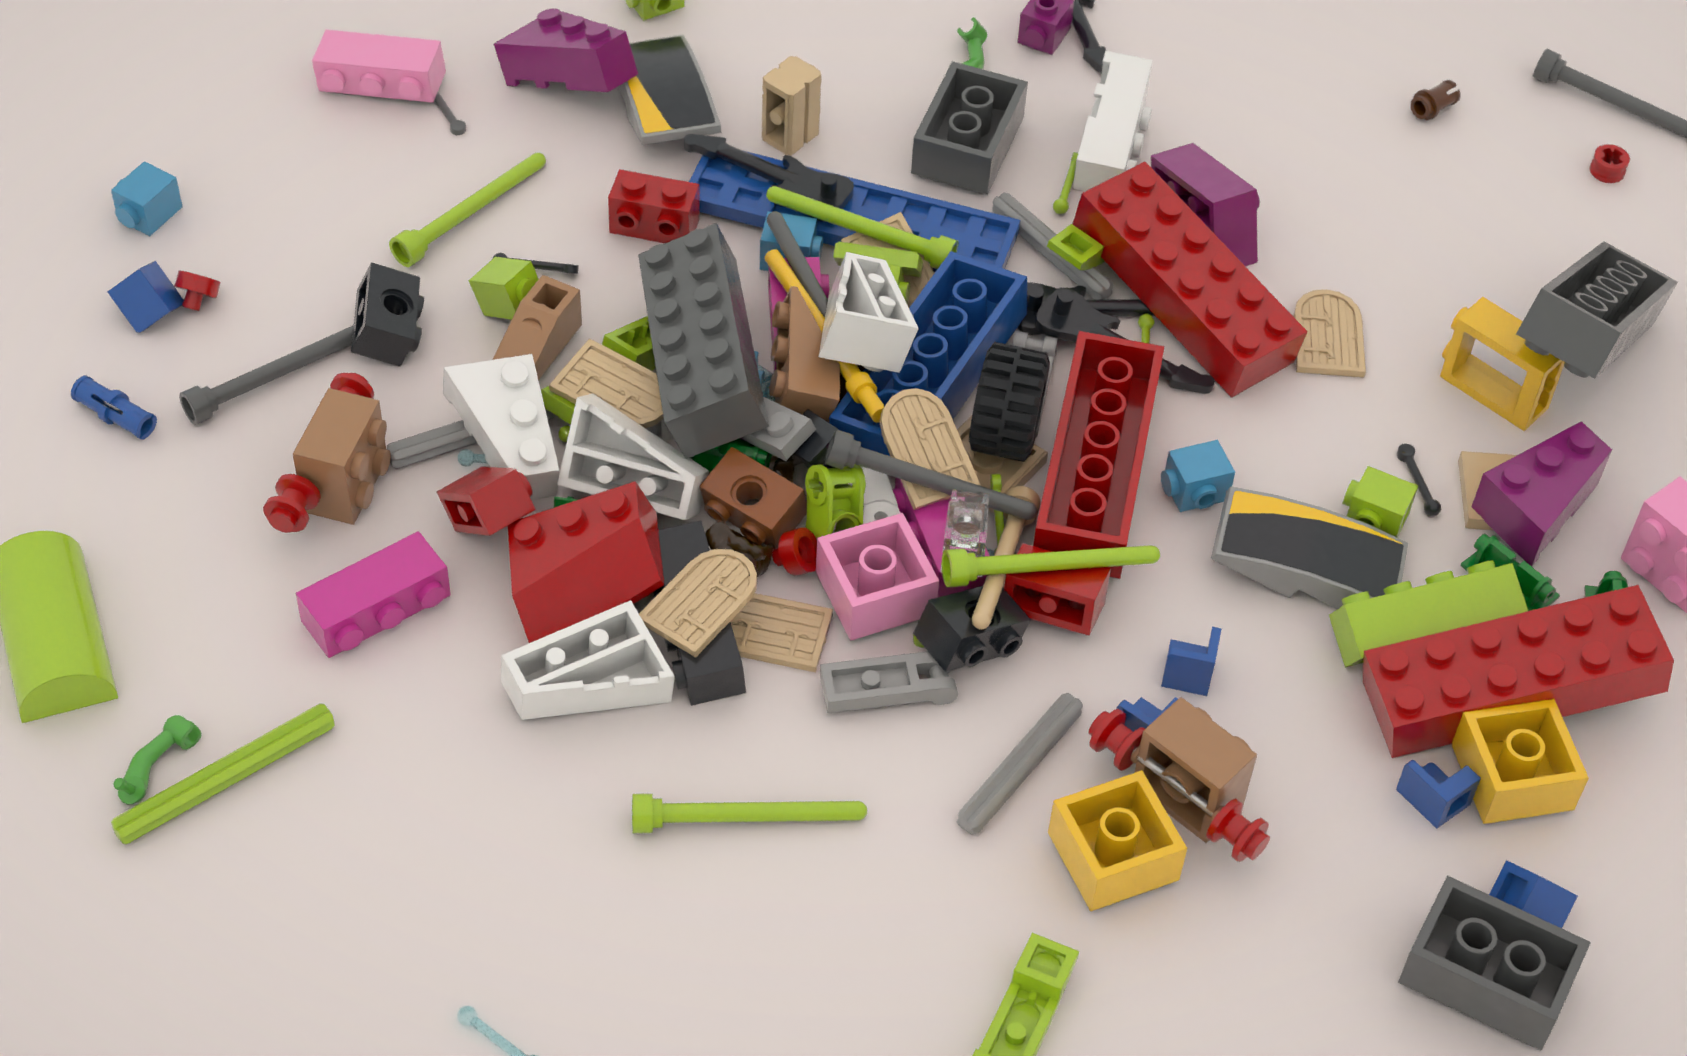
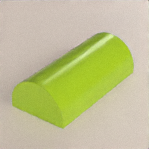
(51, 626)

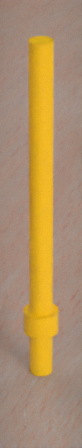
(858, 383)

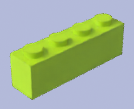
(1426, 609)

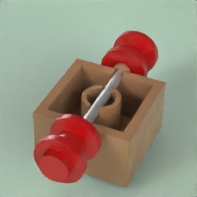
(334, 459)
(1193, 769)

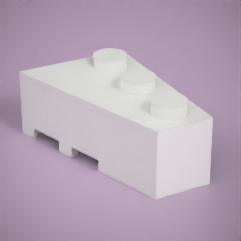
(1115, 121)
(867, 317)
(506, 417)
(614, 450)
(588, 668)

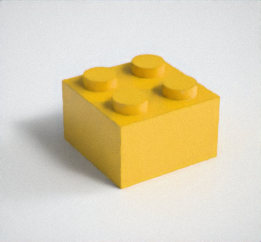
(1522, 760)
(1116, 840)

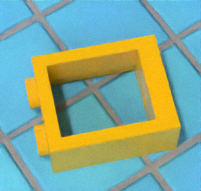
(1485, 384)

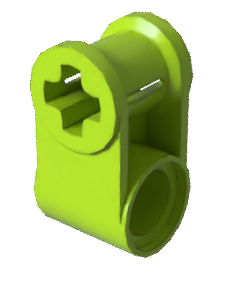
(834, 500)

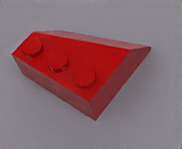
(584, 559)

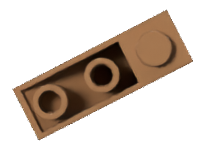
(543, 323)
(801, 376)

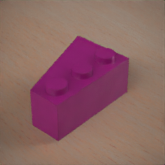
(567, 51)
(1215, 195)
(1541, 488)

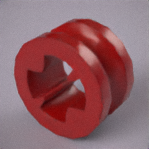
(1609, 163)

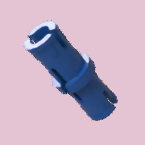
(94, 396)

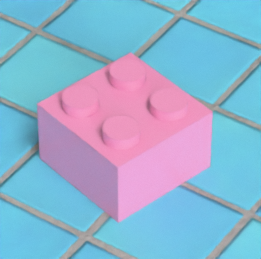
(1660, 542)
(875, 575)

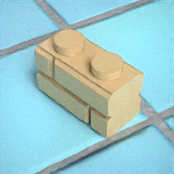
(791, 105)

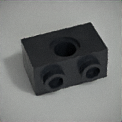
(387, 315)
(953, 639)

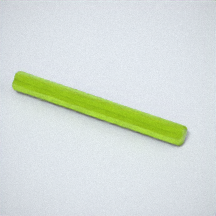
(222, 773)

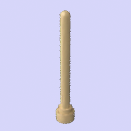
(1007, 545)

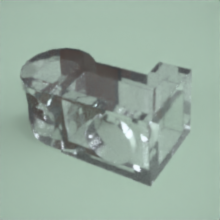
(967, 522)

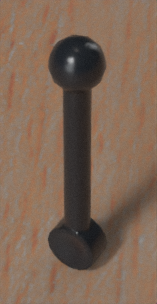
(567, 268)
(1406, 454)

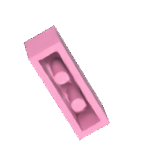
(379, 66)

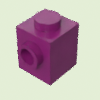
(1045, 24)

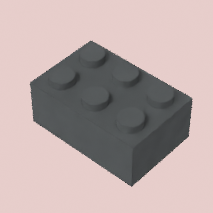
(969, 127)
(1494, 962)

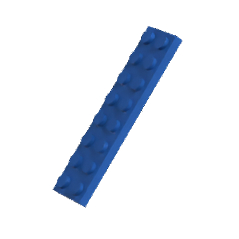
(741, 197)

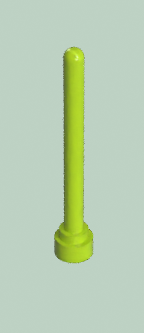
(410, 246)
(933, 250)
(962, 567)
(652, 813)

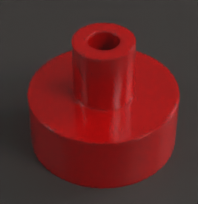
(196, 287)
(796, 551)

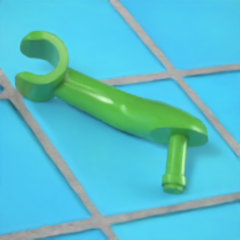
(974, 39)
(135, 782)

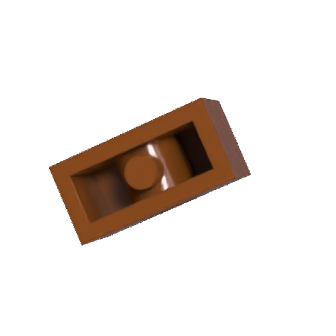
(743, 479)

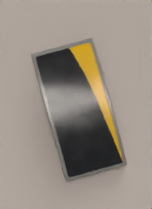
(668, 93)
(1305, 548)

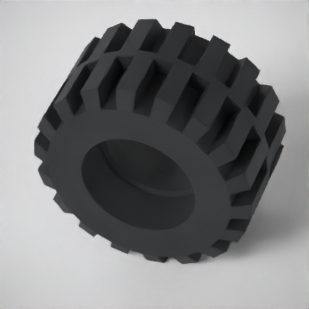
(1009, 401)

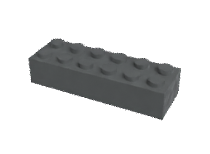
(1595, 310)
(701, 341)

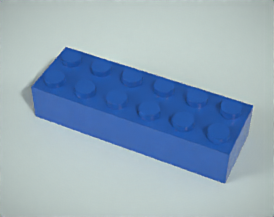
(958, 320)

